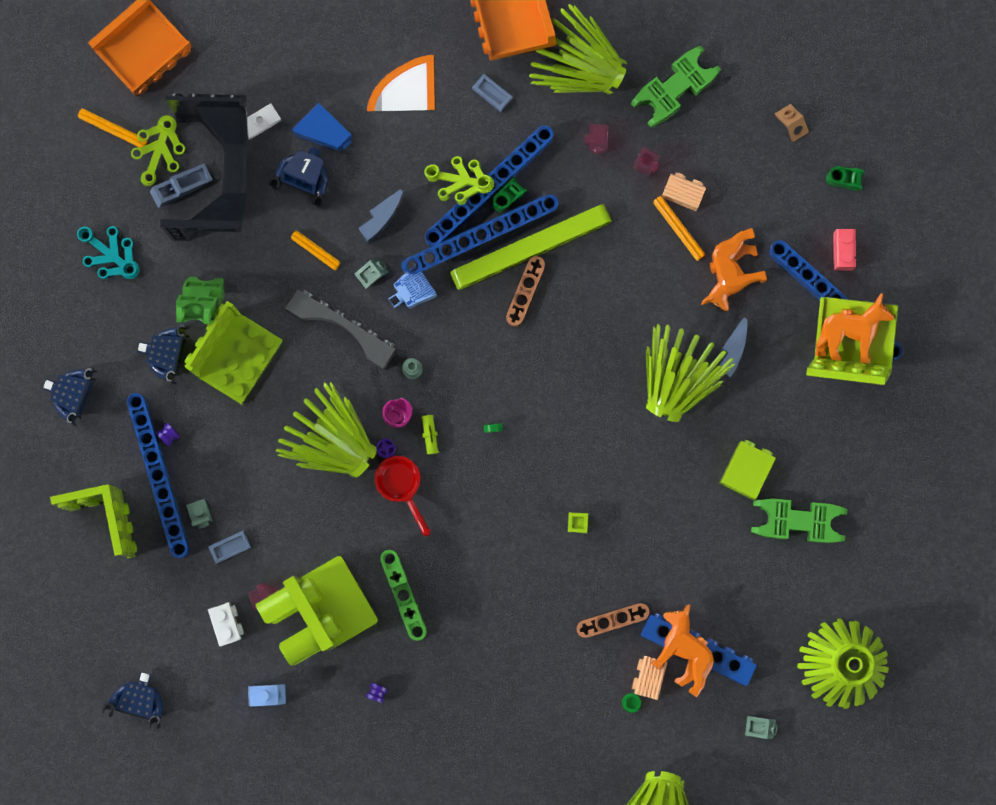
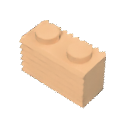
(684, 191)
(649, 678)

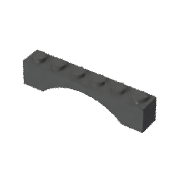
(307, 309)

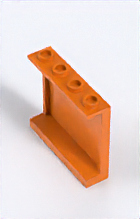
(513, 26)
(140, 46)

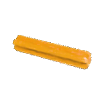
(315, 250)

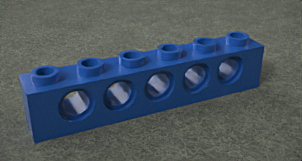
(741, 675)

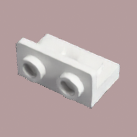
(225, 623)

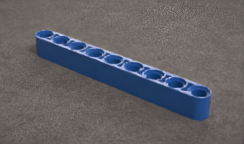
(499, 183)
(489, 233)
(817, 278)
(152, 468)

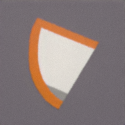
(406, 87)

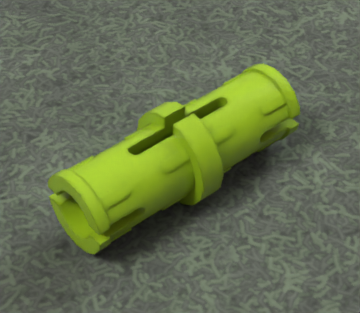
(430, 434)

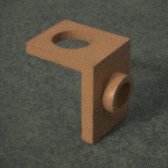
(791, 119)

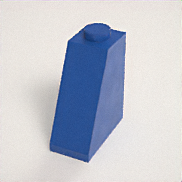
(323, 129)

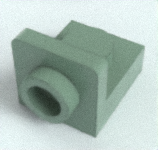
(371, 272)
(199, 514)
(761, 727)

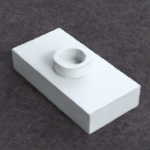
(262, 120)

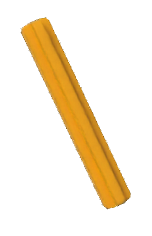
(111, 127)
(679, 228)

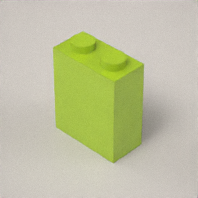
(747, 469)

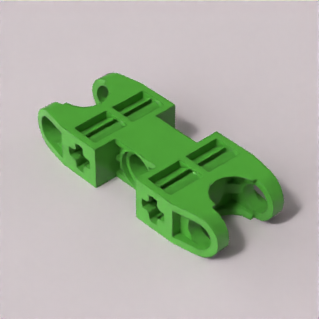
(686, 77)
(199, 300)
(783, 519)
(402, 584)

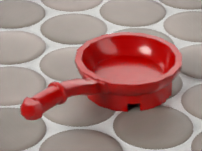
(398, 481)

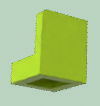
(578, 522)

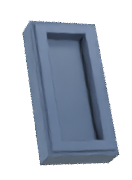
(492, 93)
(230, 547)

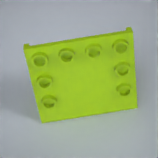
(232, 353)
(849, 367)
(115, 509)

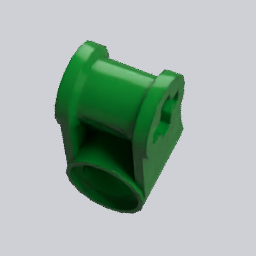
(849, 178)
(511, 192)

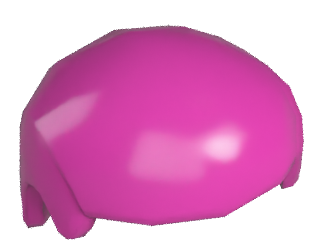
(397, 413)

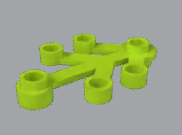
(159, 146)
(460, 181)

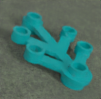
(111, 254)

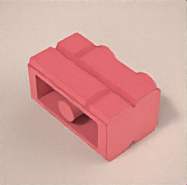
(844, 249)

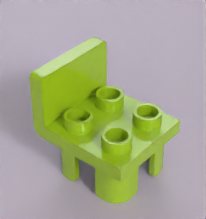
(329, 605)

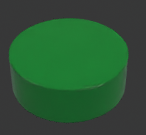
(493, 427)
(631, 702)

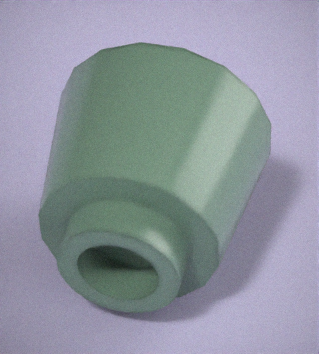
(412, 368)

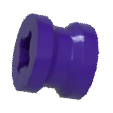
(168, 434)
(384, 446)
(377, 692)

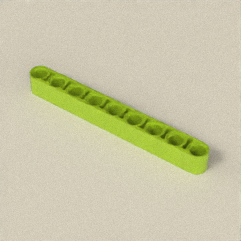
(530, 247)

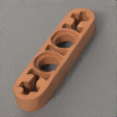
(527, 292)
(613, 623)

